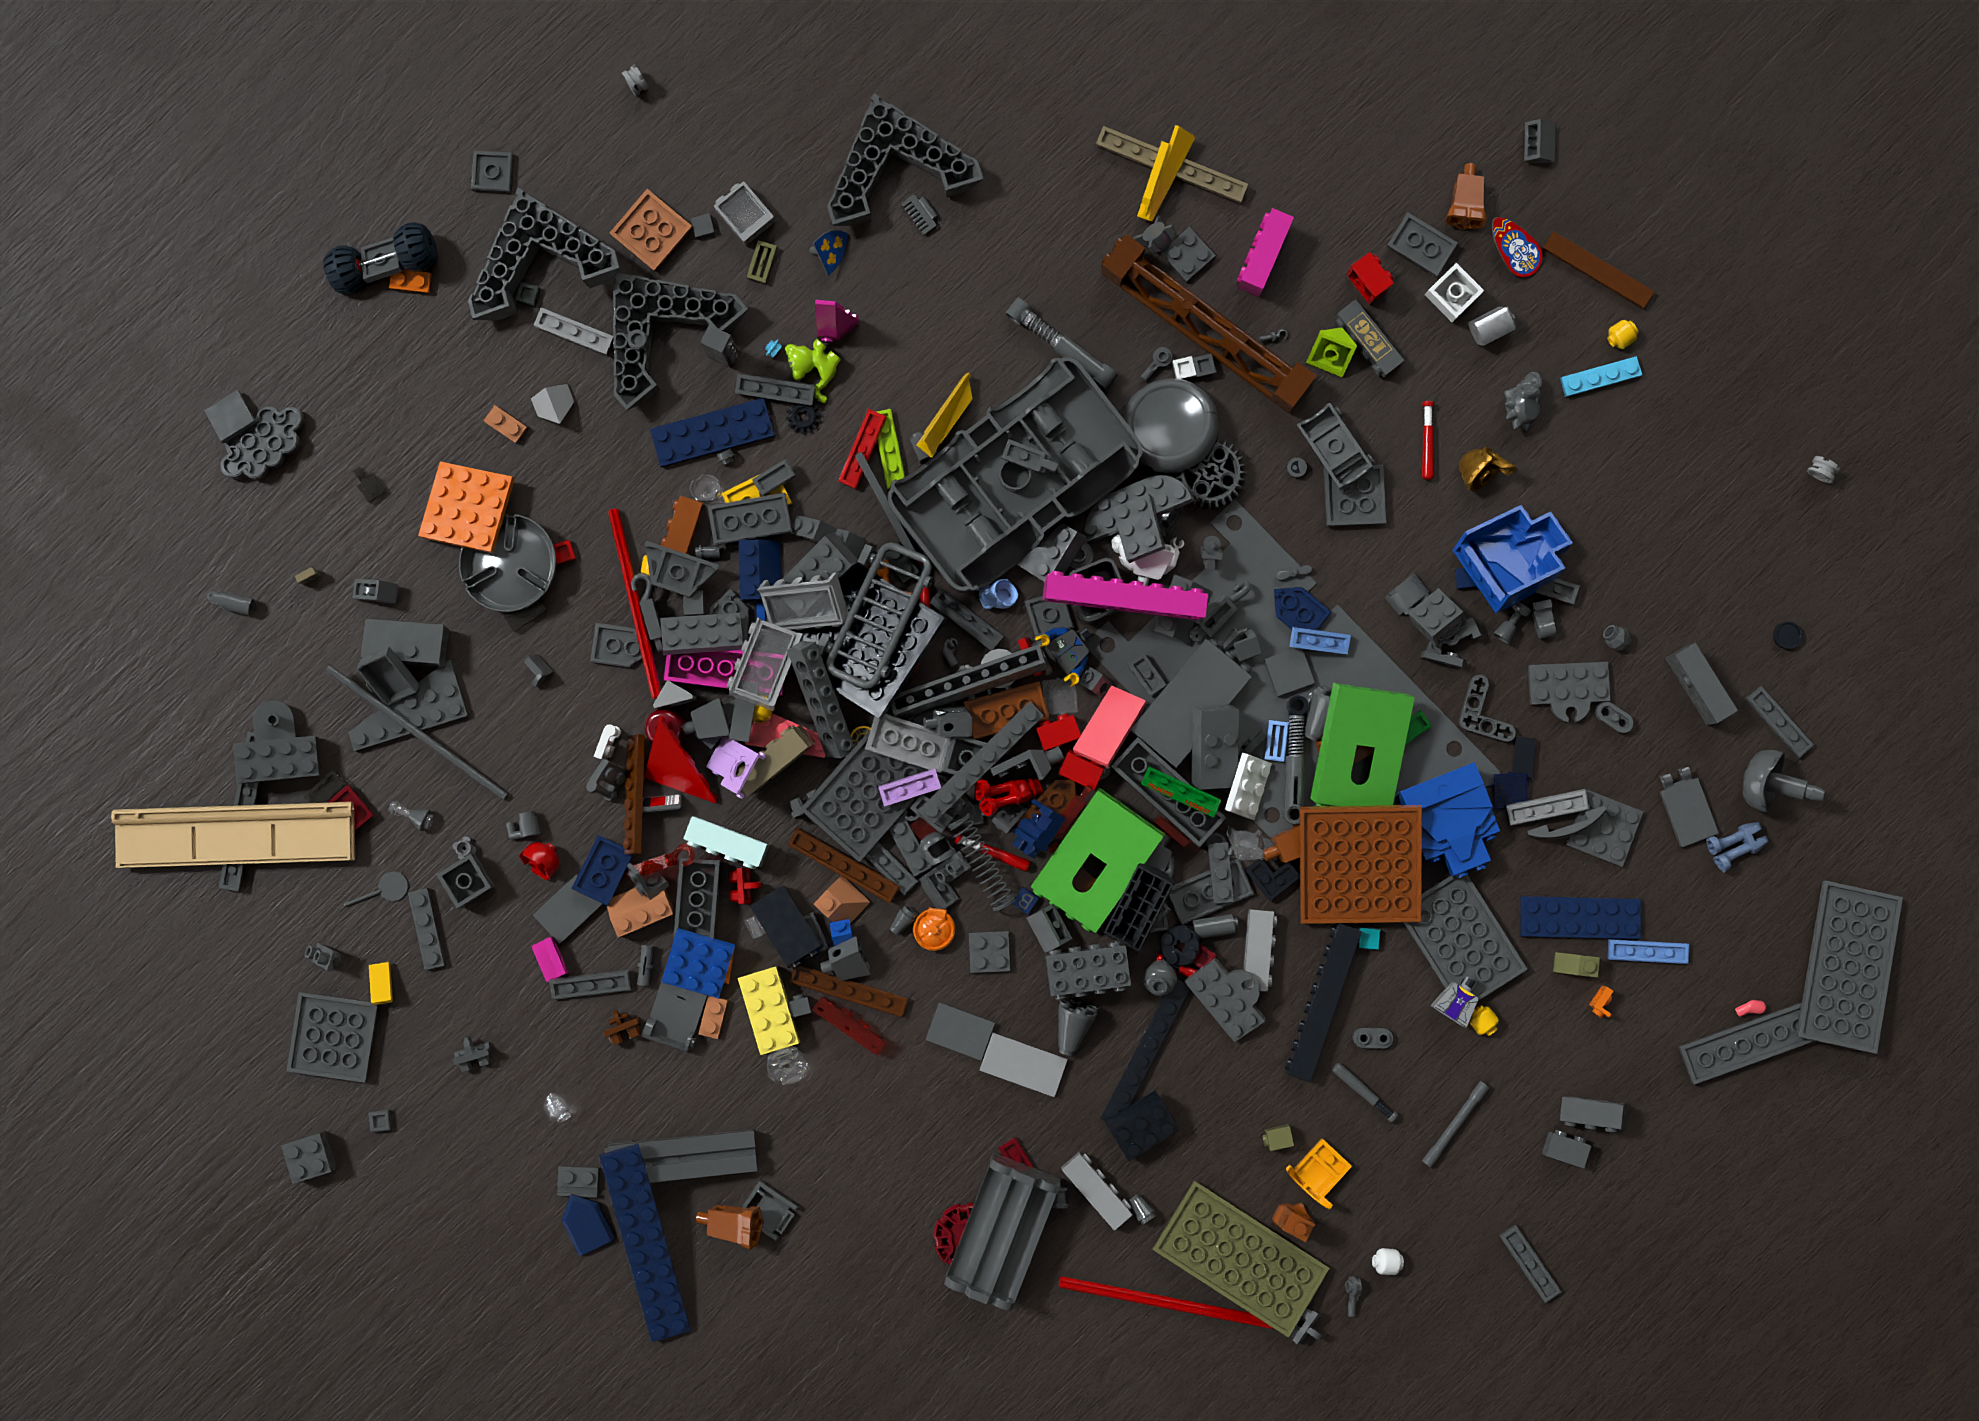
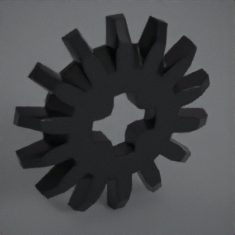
(805, 424)

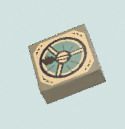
(307, 575)

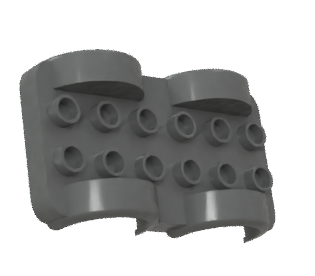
(985, 513)

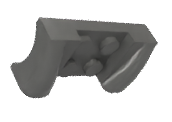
(1336, 447)

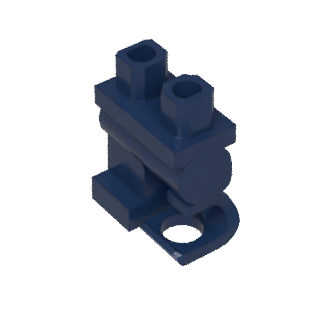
(1037, 832)

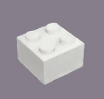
(1454, 292)

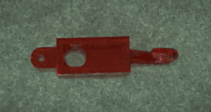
(1070, 813)
(664, 861)

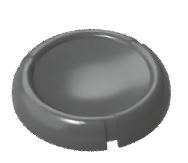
(1173, 424)
(515, 572)

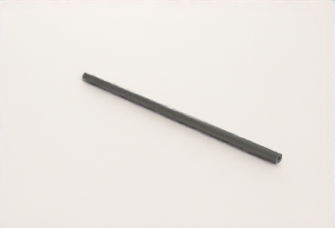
(416, 732)

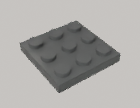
(1357, 504)
(1611, 834)

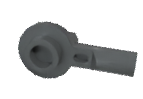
(1161, 358)
(1354, 1288)

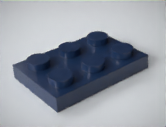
(602, 870)

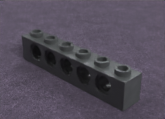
(821, 699)

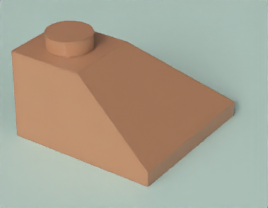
(841, 901)

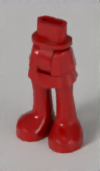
(1017, 792)

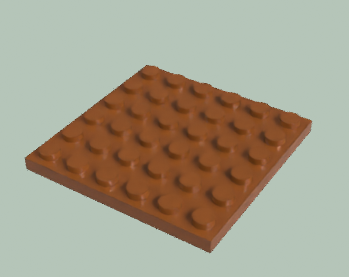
(1360, 864)

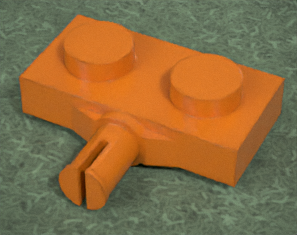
(411, 281)

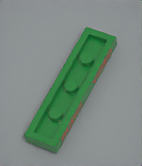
(1181, 791)

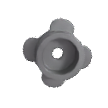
(458, 847)

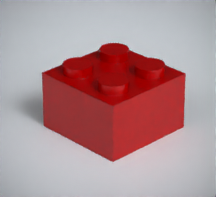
(1370, 278)

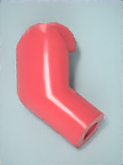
(1752, 1006)

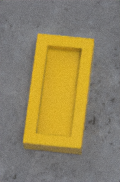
(380, 983)

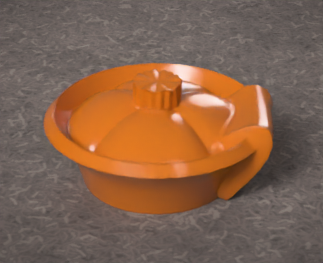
(934, 929)

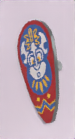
(1516, 247)

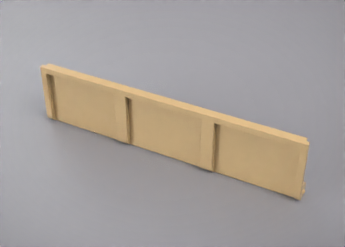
(234, 834)

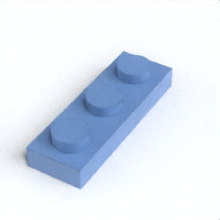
(1320, 640)

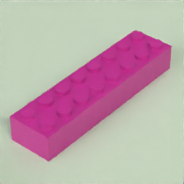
(1125, 597)

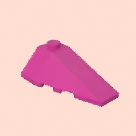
(833, 321)

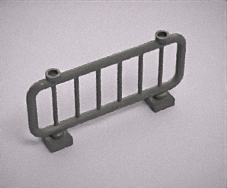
(872, 560)

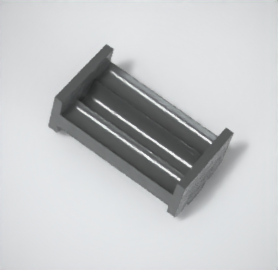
(1002, 1232)

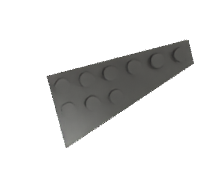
(434, 704)

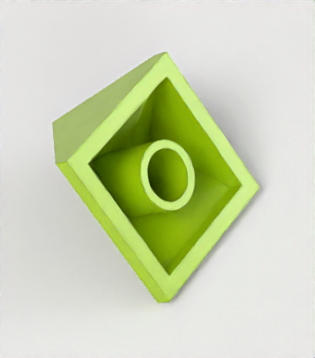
(1332, 351)

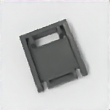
(773, 1208)

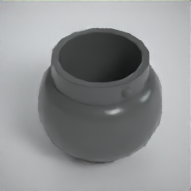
(1160, 978)

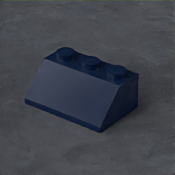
(758, 562)

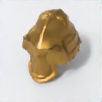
(1481, 466)

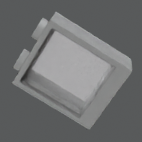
(744, 213)

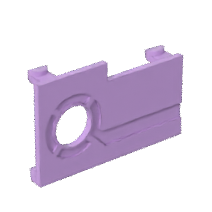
(726, 760)

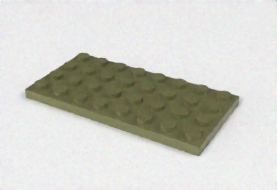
(1240, 1259)

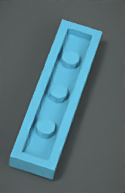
(1601, 376)

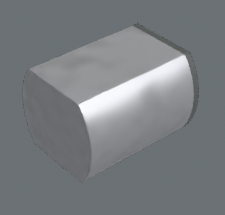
(1492, 325)

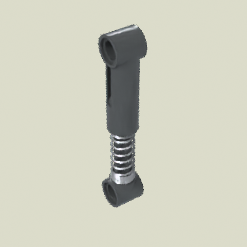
(1101, 373)

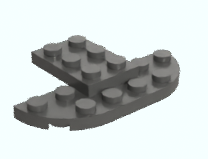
(1134, 514)

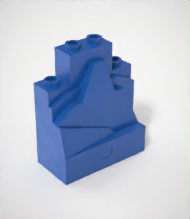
(1513, 555)
(1454, 819)

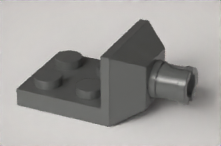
(1040, 761)

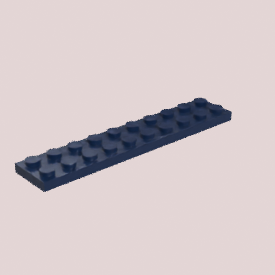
(644, 1242)

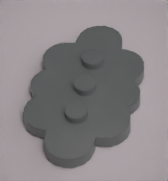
(263, 443)

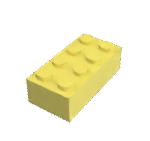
(769, 1010)

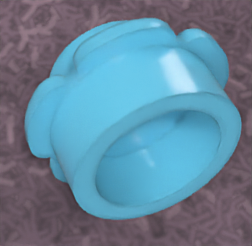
(772, 348)

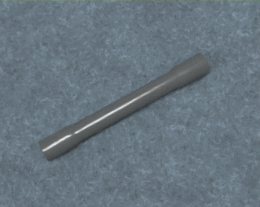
(1475, 1097)

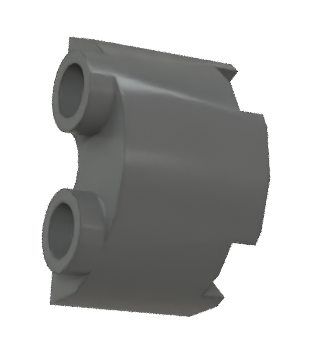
(1407, 594)

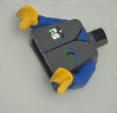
(1067, 650)

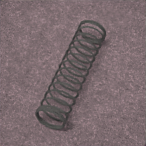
(1008, 900)

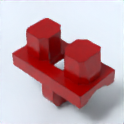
(743, 879)

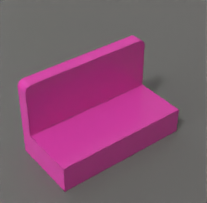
(550, 959)

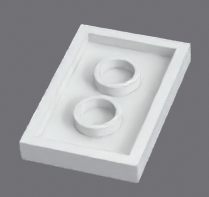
(1248, 786)

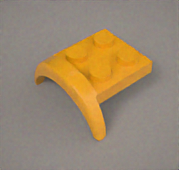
(1319, 1171)

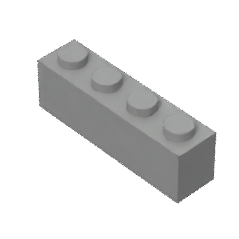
(1258, 947)
(1096, 1190)

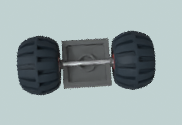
(351, 271)

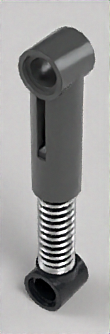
(1295, 761)

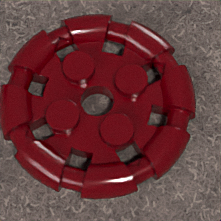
(941, 1230)

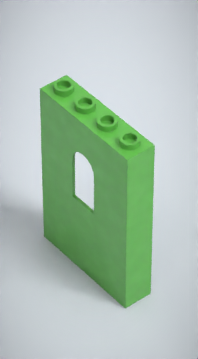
(1365, 719)
(1116, 838)

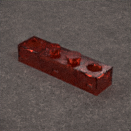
(858, 1029)

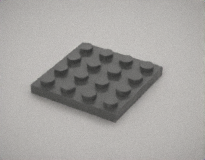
(332, 1037)

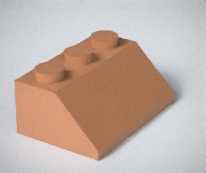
(632, 911)

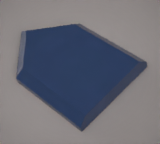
(1299, 608)
(586, 1224)

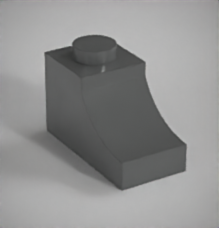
(375, 591)

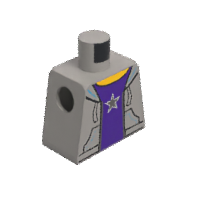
(1457, 1002)

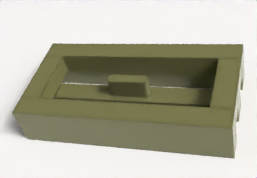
(757, 278)

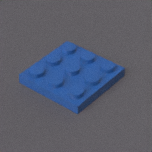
(698, 963)

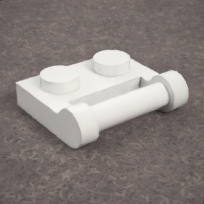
(606, 741)

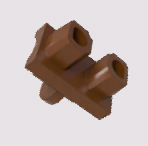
(614, 1033)

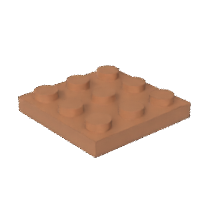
(651, 230)

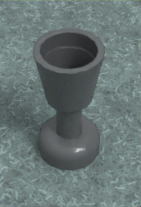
(1507, 628)

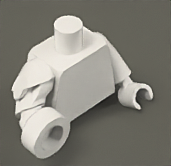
(1153, 565)

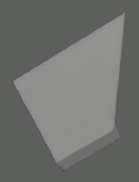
(553, 402)

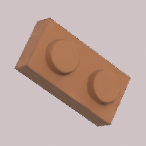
(505, 424)
(713, 1017)

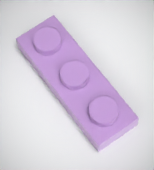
(909, 787)

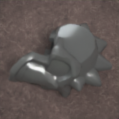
(1523, 401)

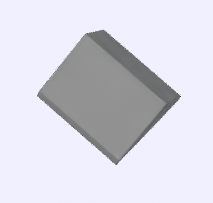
(672, 695)

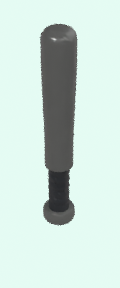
(1352, 1081)

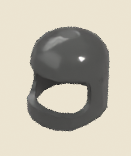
(936, 848)

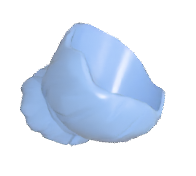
(999, 595)

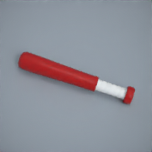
(1428, 444)
(1003, 856)

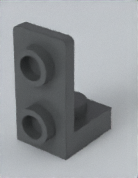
(651, 886)

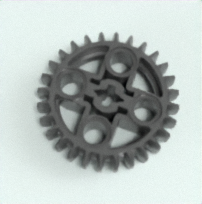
(1219, 474)

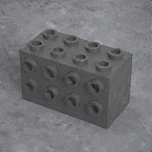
(1087, 970)

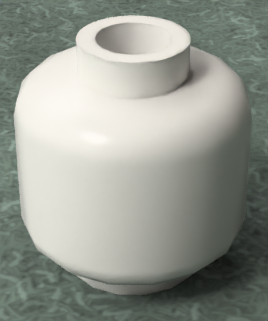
(1388, 1261)

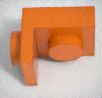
(1601, 998)

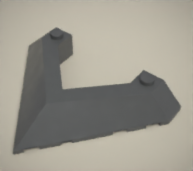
(888, 133)
(525, 230)
(640, 303)

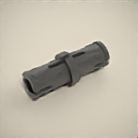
(645, 965)

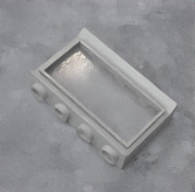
(804, 603)
(763, 664)

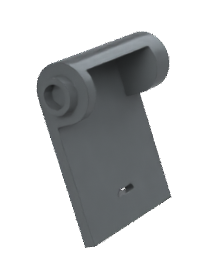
(674, 1018)

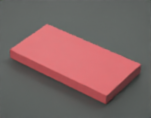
(1109, 726)

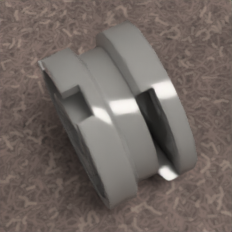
(635, 80)
(1823, 469)

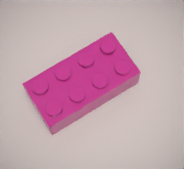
(1267, 246)

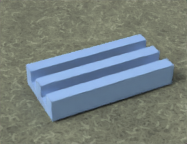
(1284, 741)

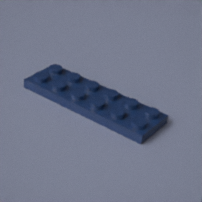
(712, 432)
(1580, 917)

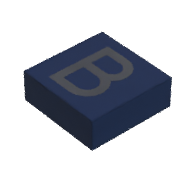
(1025, 900)

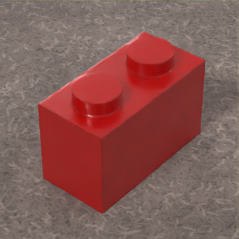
(1058, 732)
(1082, 770)

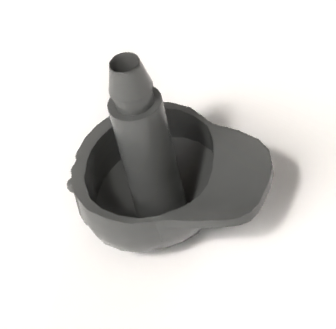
(1765, 779)

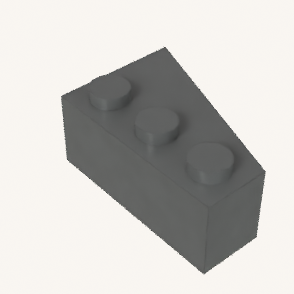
(1054, 552)
(1593, 1113)

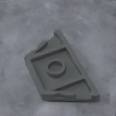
(677, 570)

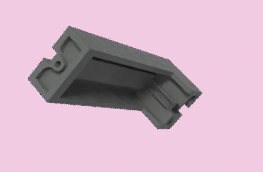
(696, 1155)

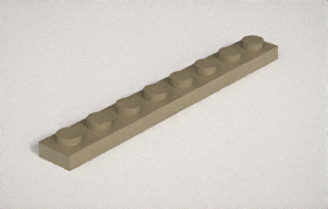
(1188, 172)

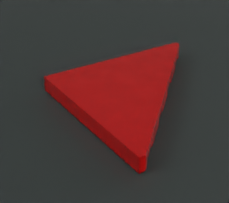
(674, 767)

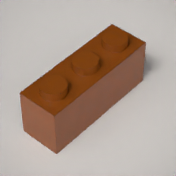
(683, 525)

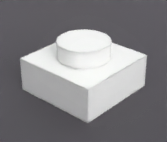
(1184, 368)

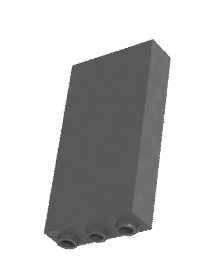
(1204, 680)

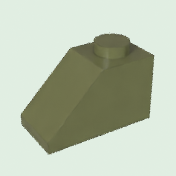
(1576, 964)

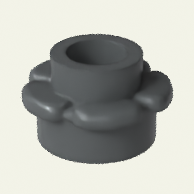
(726, 456)

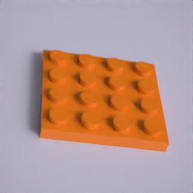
(466, 507)

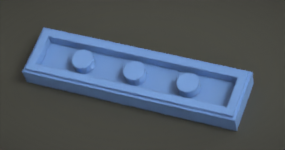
(1648, 951)

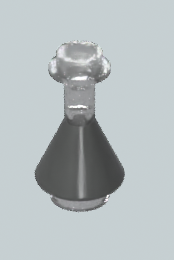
(420, 818)

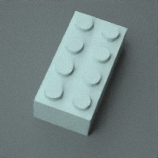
(725, 841)

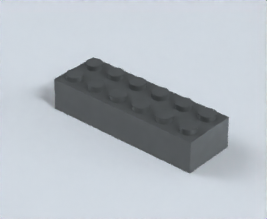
(1189, 821)

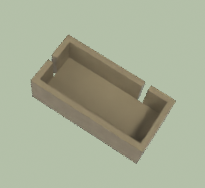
(779, 755)

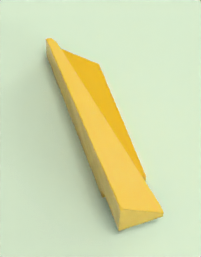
(1164, 171)
(946, 417)

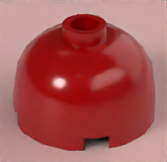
(541, 859)

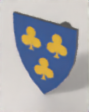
(830, 249)

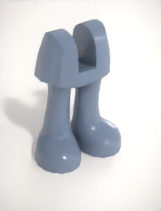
(1744, 834)

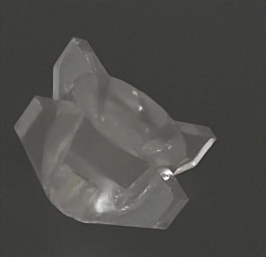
(1244, 844)

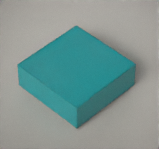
(1369, 938)

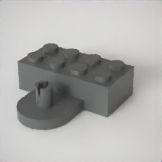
(276, 749)

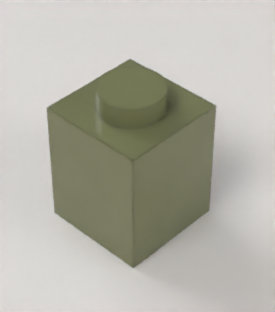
(1278, 1137)

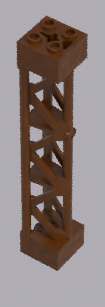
(1129, 260)

